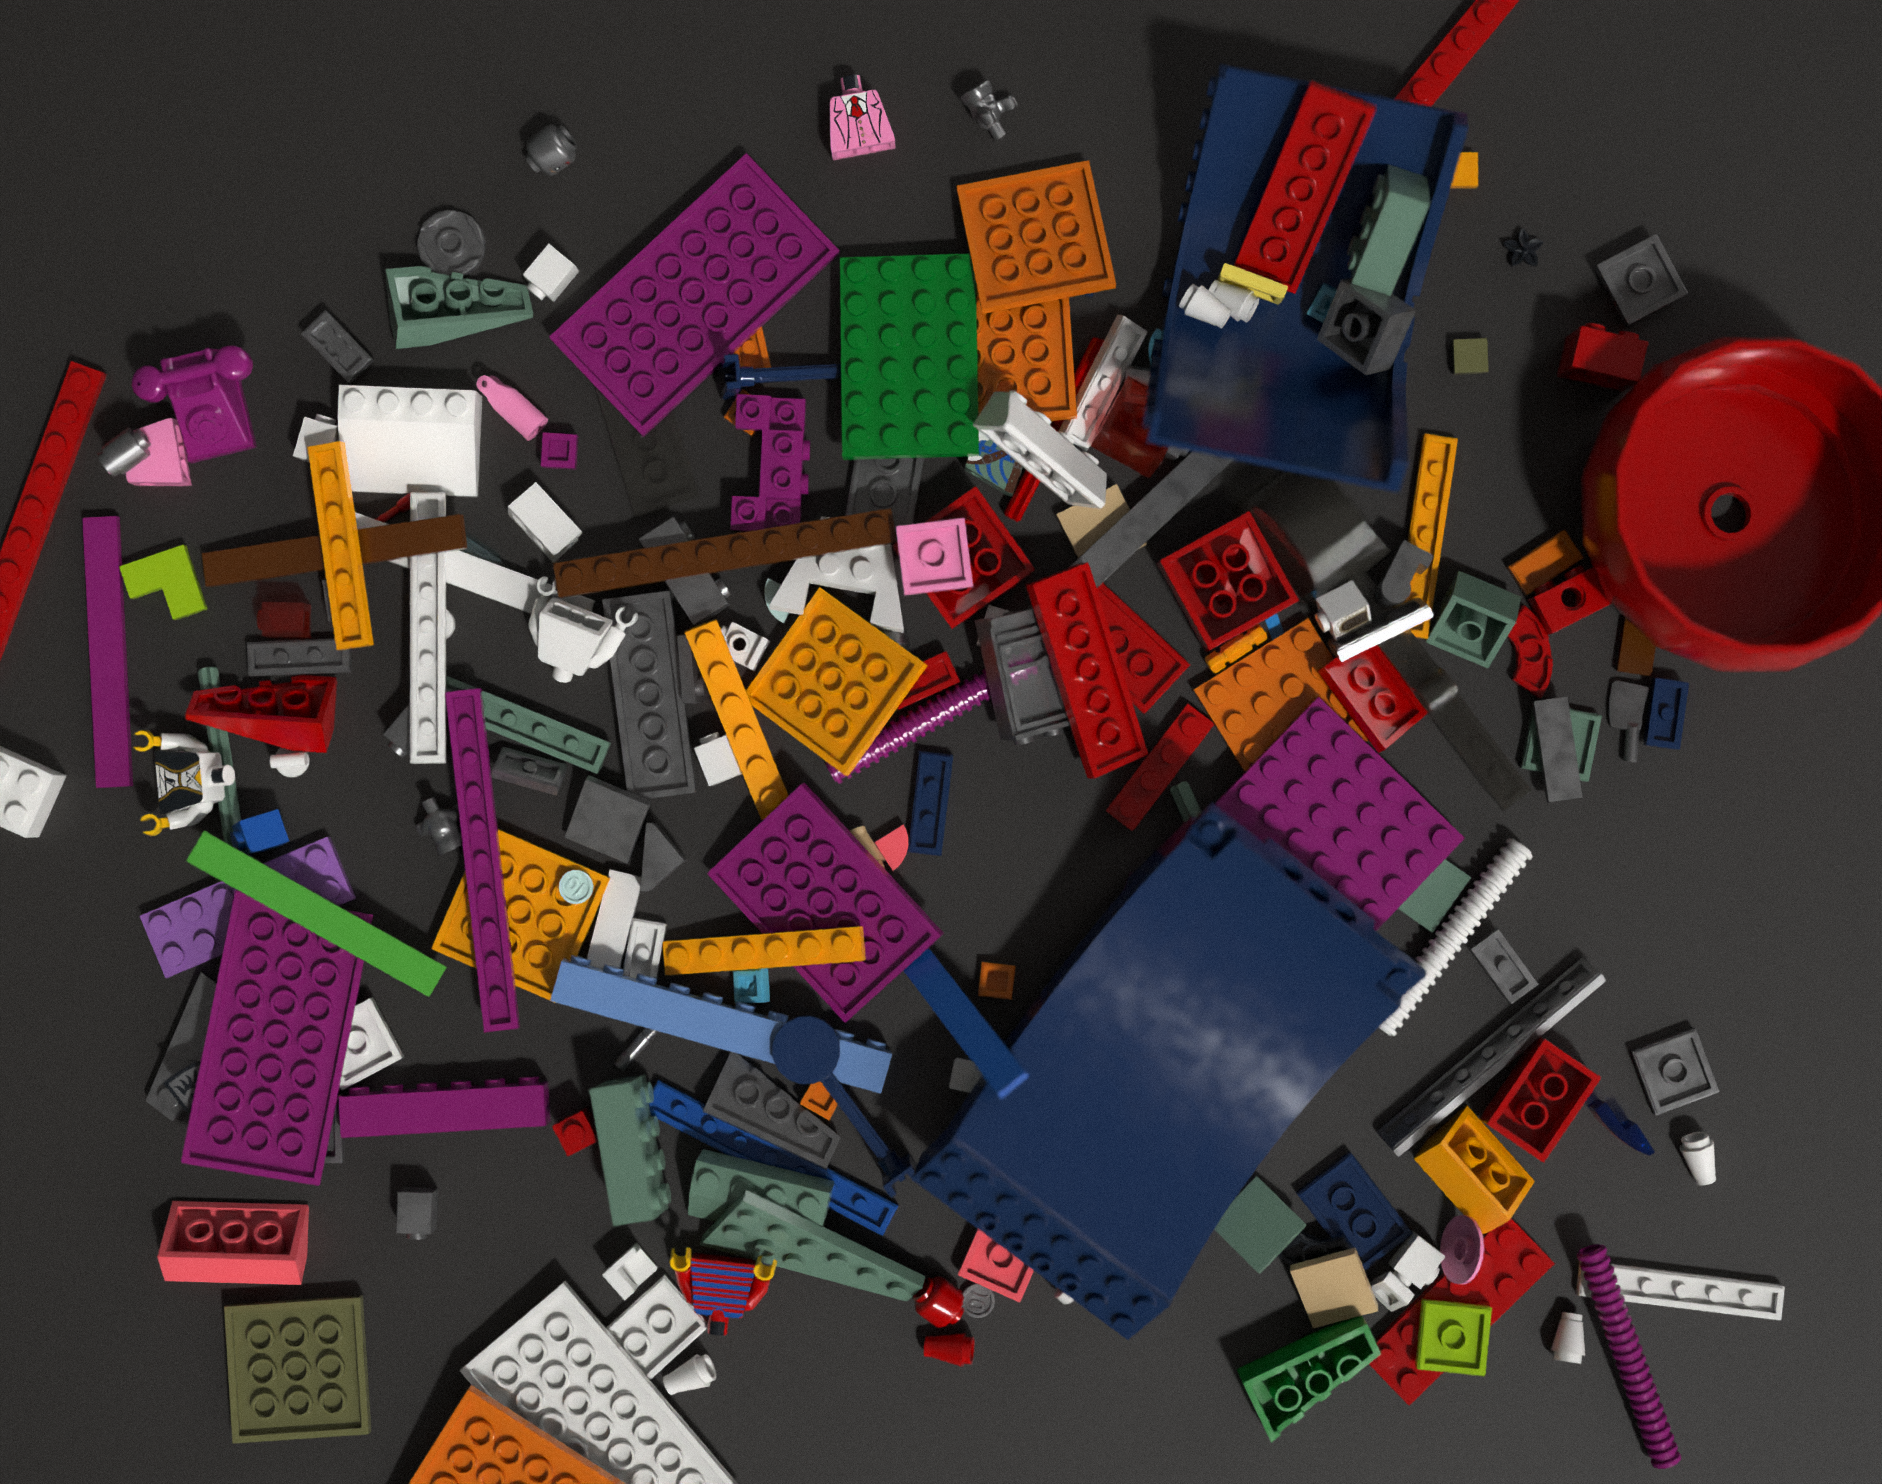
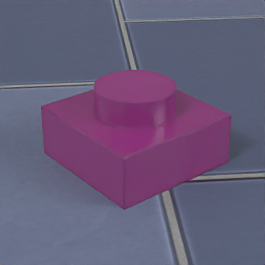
(559, 451)

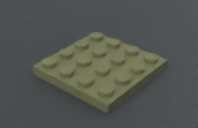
(297, 1369)

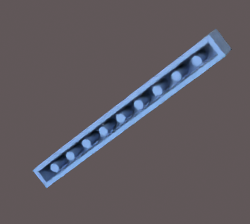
(703, 1018)

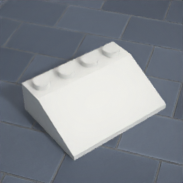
(411, 439)

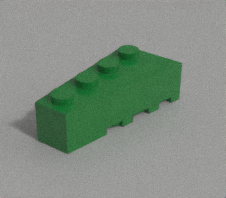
(1306, 1371)

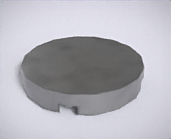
(451, 243)

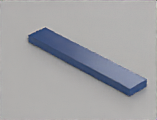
(965, 1023)

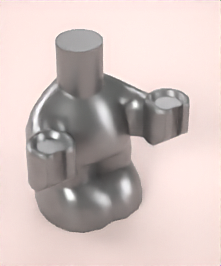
(986, 109)
(441, 826)

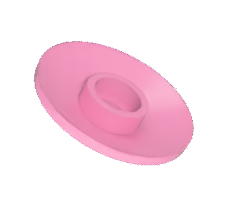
(1462, 1248)

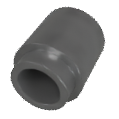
(124, 451)

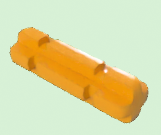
(1235, 648)

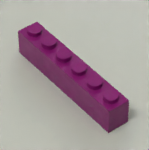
(444, 1109)

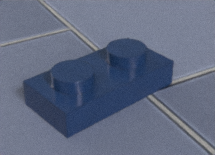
(1666, 713)

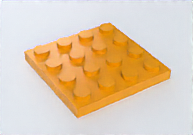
(834, 681)
(539, 920)

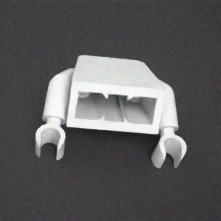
(572, 636)

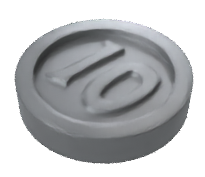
(978, 1300)

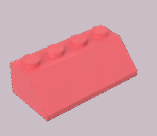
(235, 1243)

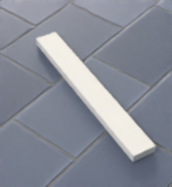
(487, 578)
(427, 641)

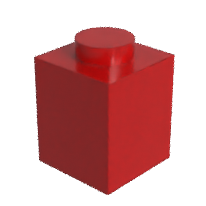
(576, 1131)

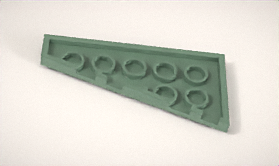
(763, 1228)

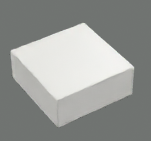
(1391, 1291)

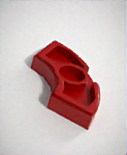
(1532, 652)

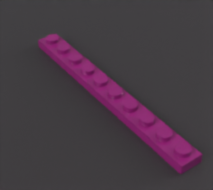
(482, 860)

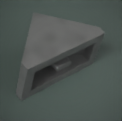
(659, 857)

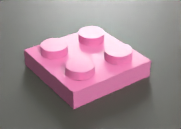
(934, 556)

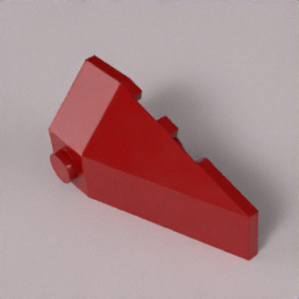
(285, 715)

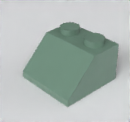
(1474, 619)

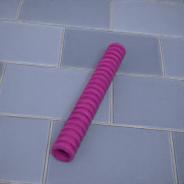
(921, 721)
(1629, 1356)

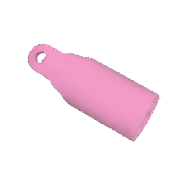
(512, 406)

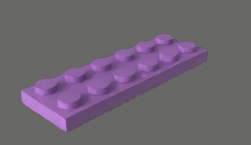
(197, 924)

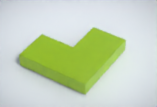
(168, 571)

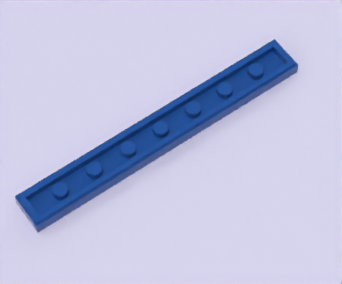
(847, 1195)

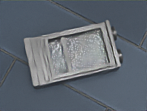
(1020, 677)

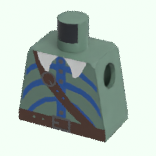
(994, 466)

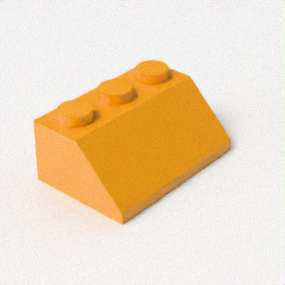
(1475, 1170)

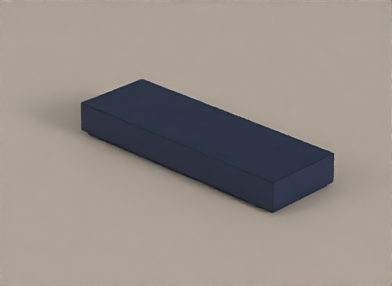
(930, 803)

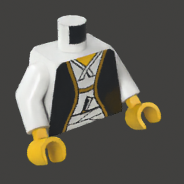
(187, 779)

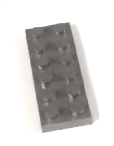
(650, 698)

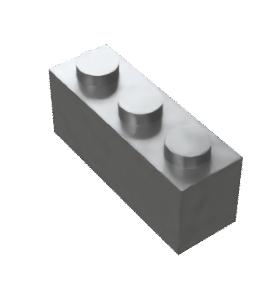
(698, 595)

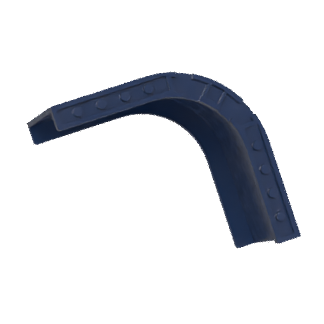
(1268, 384)

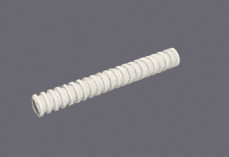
(1461, 925)

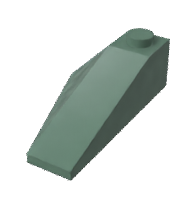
(444, 307)

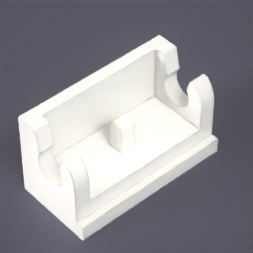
(544, 522)

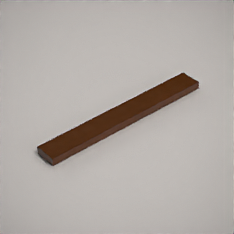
(306, 553)

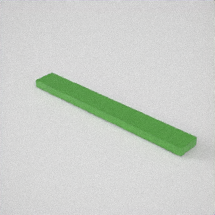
(316, 913)

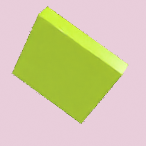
(1453, 1337)

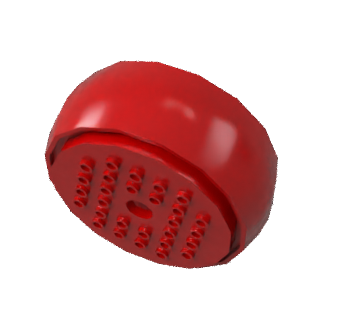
(1803, 455)

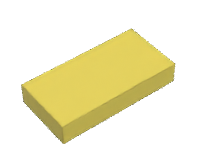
(1262, 287)

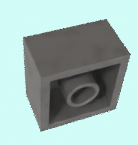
(1365, 327)

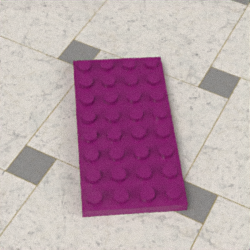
(694, 295)
(273, 1048)

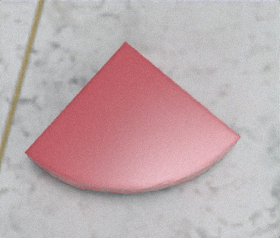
(894, 846)

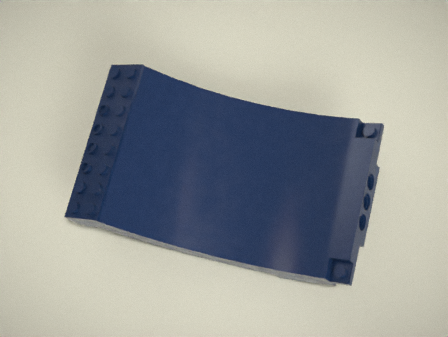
(1166, 1067)

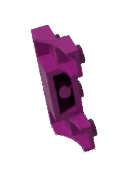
(781, 462)

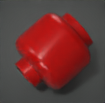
(939, 1302)

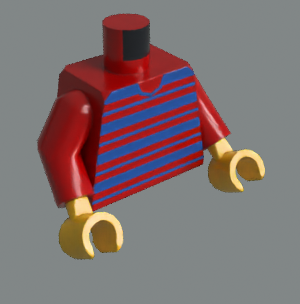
(721, 1285)

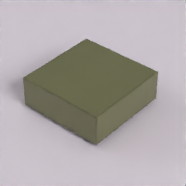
(1469, 356)

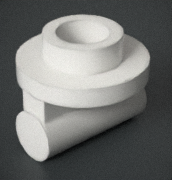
(290, 762)

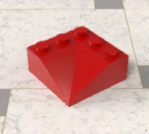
(993, 554)
(1227, 581)

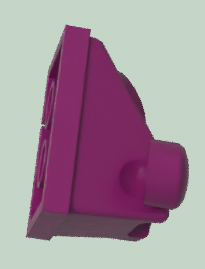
(205, 399)

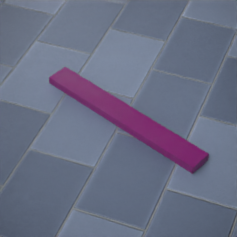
(107, 652)

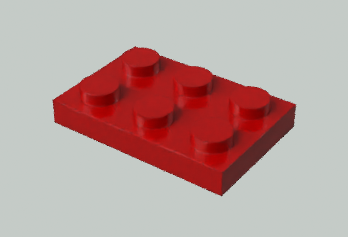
(1374, 696)

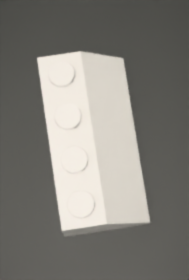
(1043, 450)

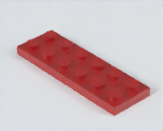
(1304, 185)
(1087, 670)
(1507, 1272)

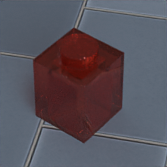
(285, 620)

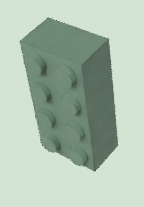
(630, 1149)

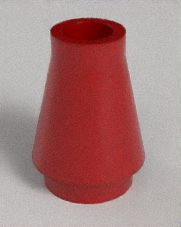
(950, 1348)

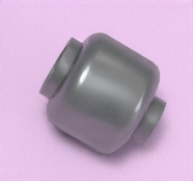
(550, 150)

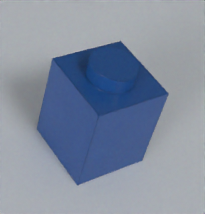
(259, 833)

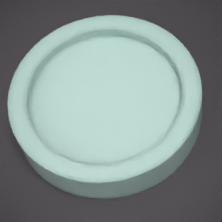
(576, 886)

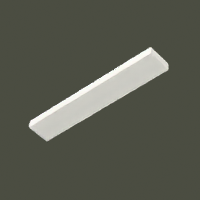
(1695, 1291)

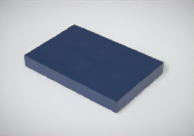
(1351, 1204)

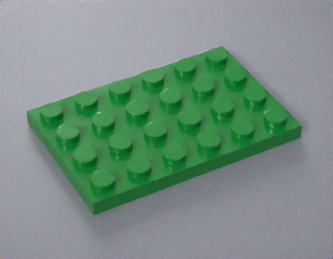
(909, 357)

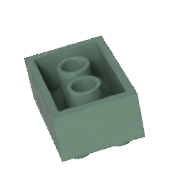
(1388, 229)

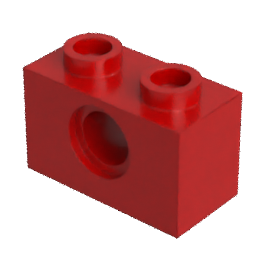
(1551, 610)

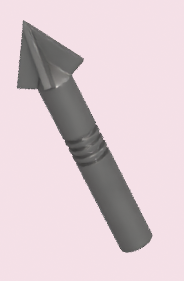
(635, 1048)

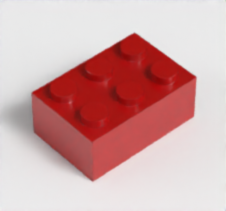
(1540, 1098)

